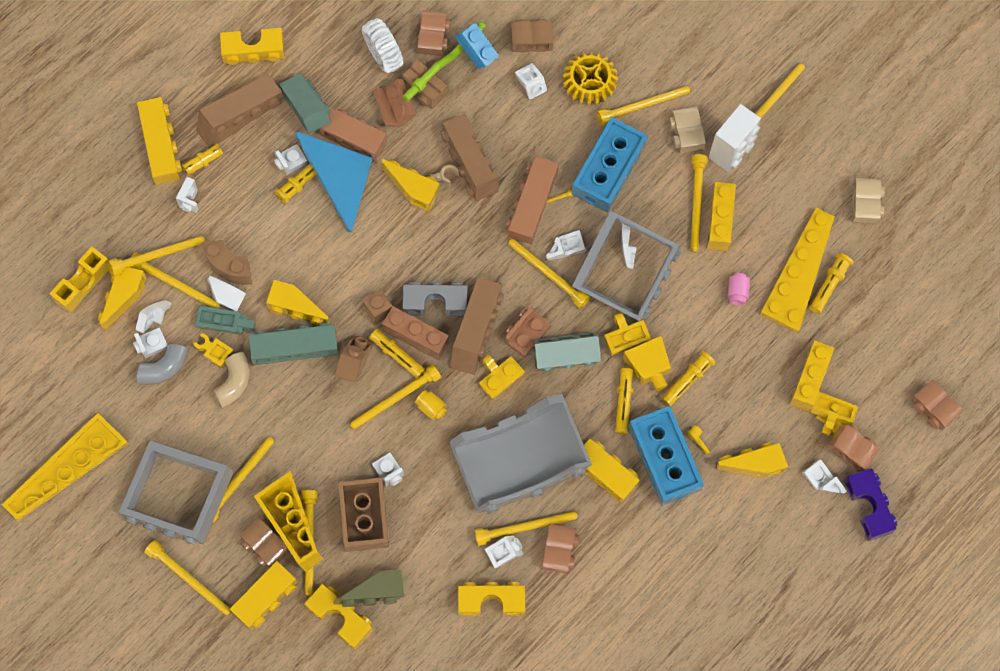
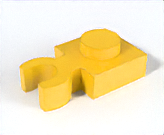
(215, 352)

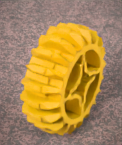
(580, 67)

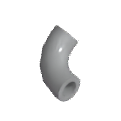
(165, 368)

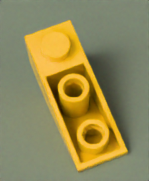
(416, 188)
(123, 294)
(289, 300)
(758, 463)

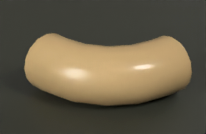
(236, 381)

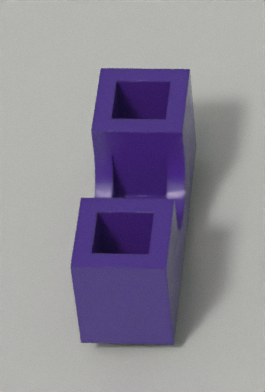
(867, 486)

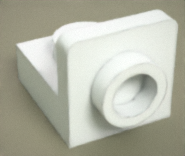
(531, 80)
(290, 159)
(187, 192)
(150, 343)
(388, 470)
(504, 551)

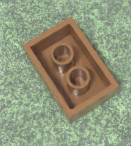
(363, 514)

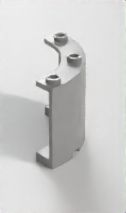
(521, 455)

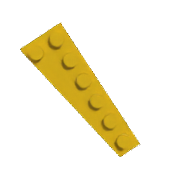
(793, 289)
(76, 458)

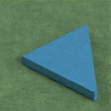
(340, 173)

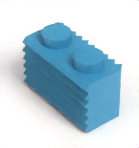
(476, 46)

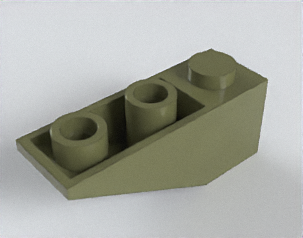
(381, 587)

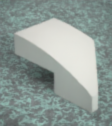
(567, 246)
(628, 252)
(225, 294)
(151, 314)
(822, 479)

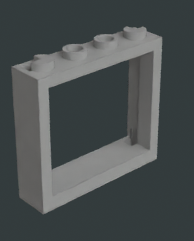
(595, 252)
(212, 503)

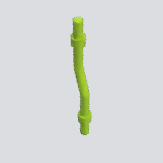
(420, 83)

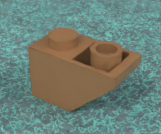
(353, 358)

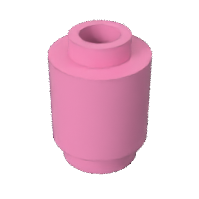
(738, 289)

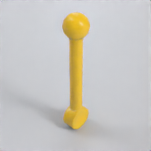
(568, 193)

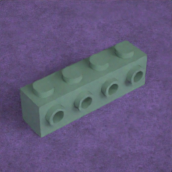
(293, 344)

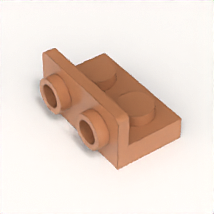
(392, 105)
(528, 328)

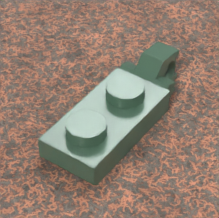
(223, 320)

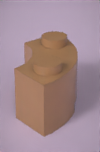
(226, 264)

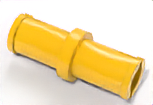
(202, 159)

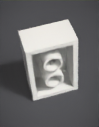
(735, 138)

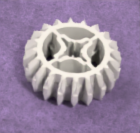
(382, 45)

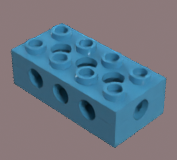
(605, 152)
(674, 444)

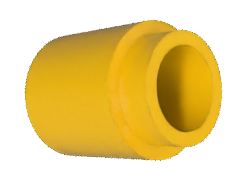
(431, 405)

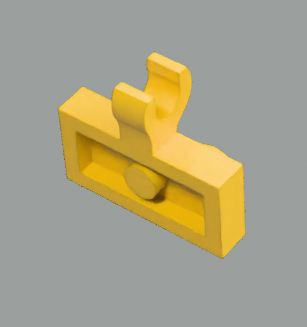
(626, 336)
(500, 376)
(833, 410)

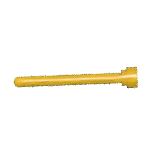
(780, 90)
(604, 115)
(699, 163)
(116, 266)
(175, 283)
(580, 298)
(431, 374)
(244, 472)
(309, 499)
(484, 535)
(156, 551)

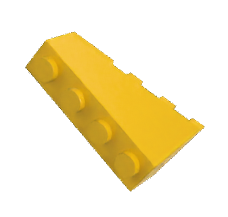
(285, 511)

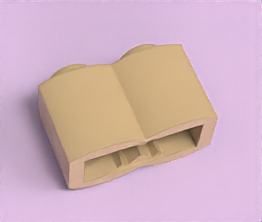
(688, 129)
(867, 200)

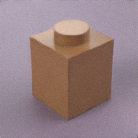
(377, 306)

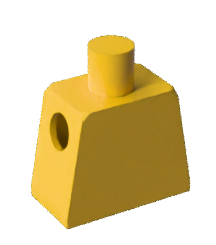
(649, 362)

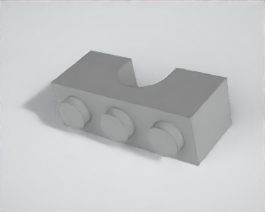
(417, 296)

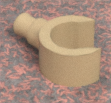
(440, 176)

